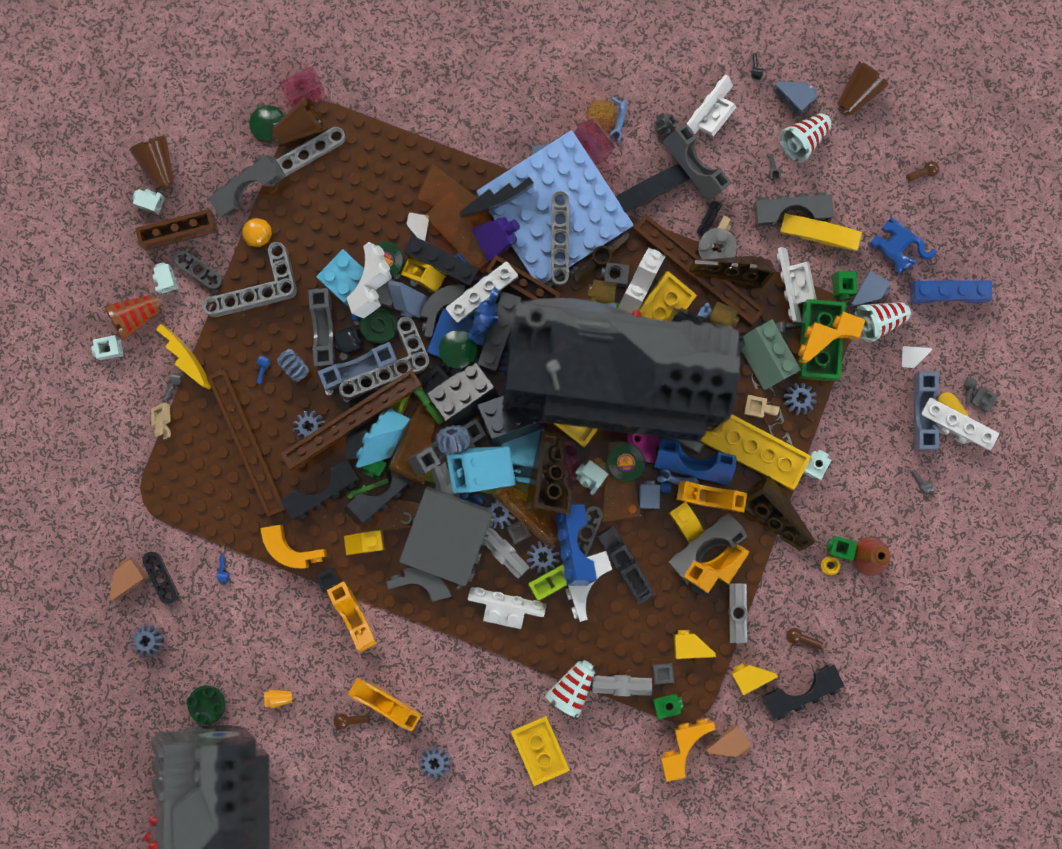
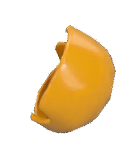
(256, 232)

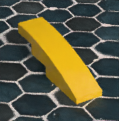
(821, 232)
(186, 359)

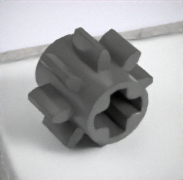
(665, 124)

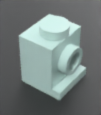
(148, 200)
(164, 278)
(100, 344)
(814, 471)
(591, 476)

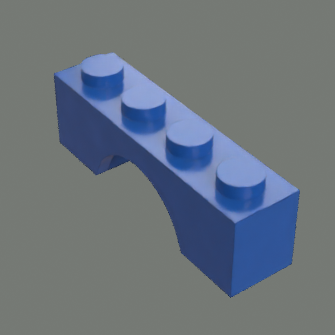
(951, 290)
(716, 468)
(577, 567)

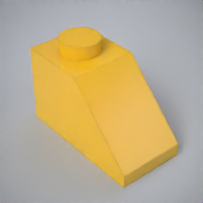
(423, 274)
(686, 522)
(364, 542)
(690, 646)
(750, 677)

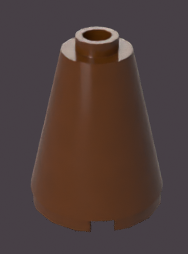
(860, 89)
(299, 122)
(155, 161)

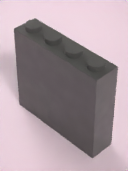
(447, 536)

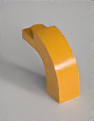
(711, 497)
(278, 548)
(353, 616)

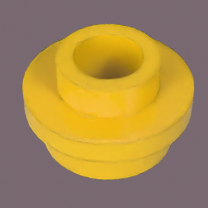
(836, 567)

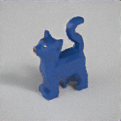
(899, 241)
(484, 319)

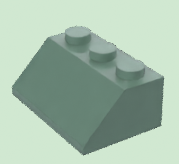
(769, 355)

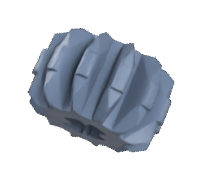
(292, 365)
(794, 393)
(303, 423)
(453, 440)
(502, 519)
(535, 557)
(151, 647)
(441, 760)

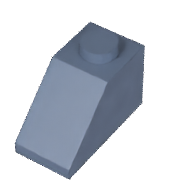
(796, 95)
(870, 290)
(406, 299)

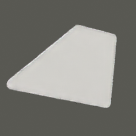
(418, 224)
(913, 355)

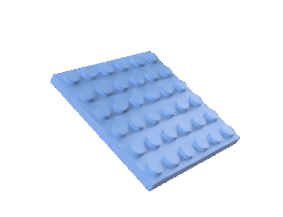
(593, 208)

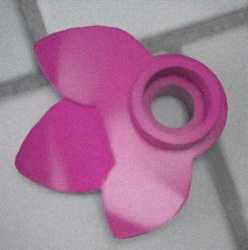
(646, 445)

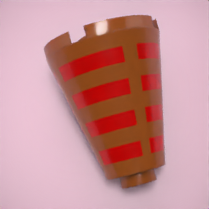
(132, 314)
(871, 556)

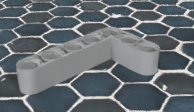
(259, 290)
(391, 368)

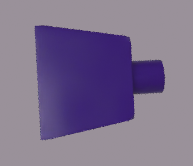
(496, 236)

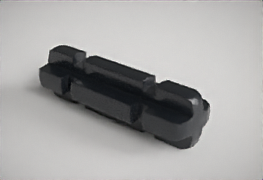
(709, 218)

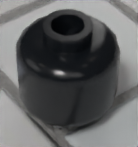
(348, 340)

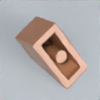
(126, 578)
(730, 743)

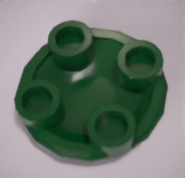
(263, 121)
(457, 350)
(206, 704)

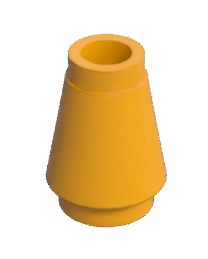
(277, 698)

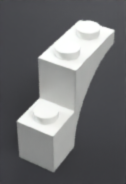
(375, 274)
(642, 280)
(579, 593)

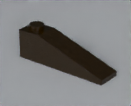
(744, 270)
(548, 483)
(772, 508)

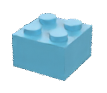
(341, 276)

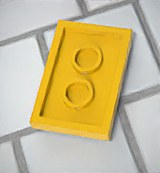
(540, 750)

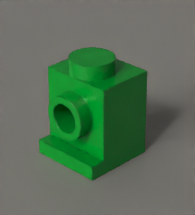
(847, 280)
(375, 469)
(848, 550)
(660, 705)

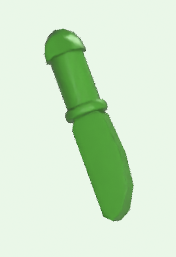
(429, 405)
(355, 492)

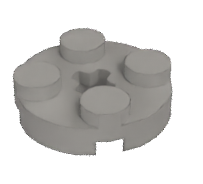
(720, 236)

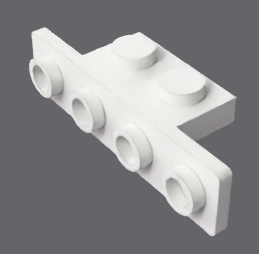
(714, 109)
(797, 282)
(473, 296)
(960, 426)
(504, 608)

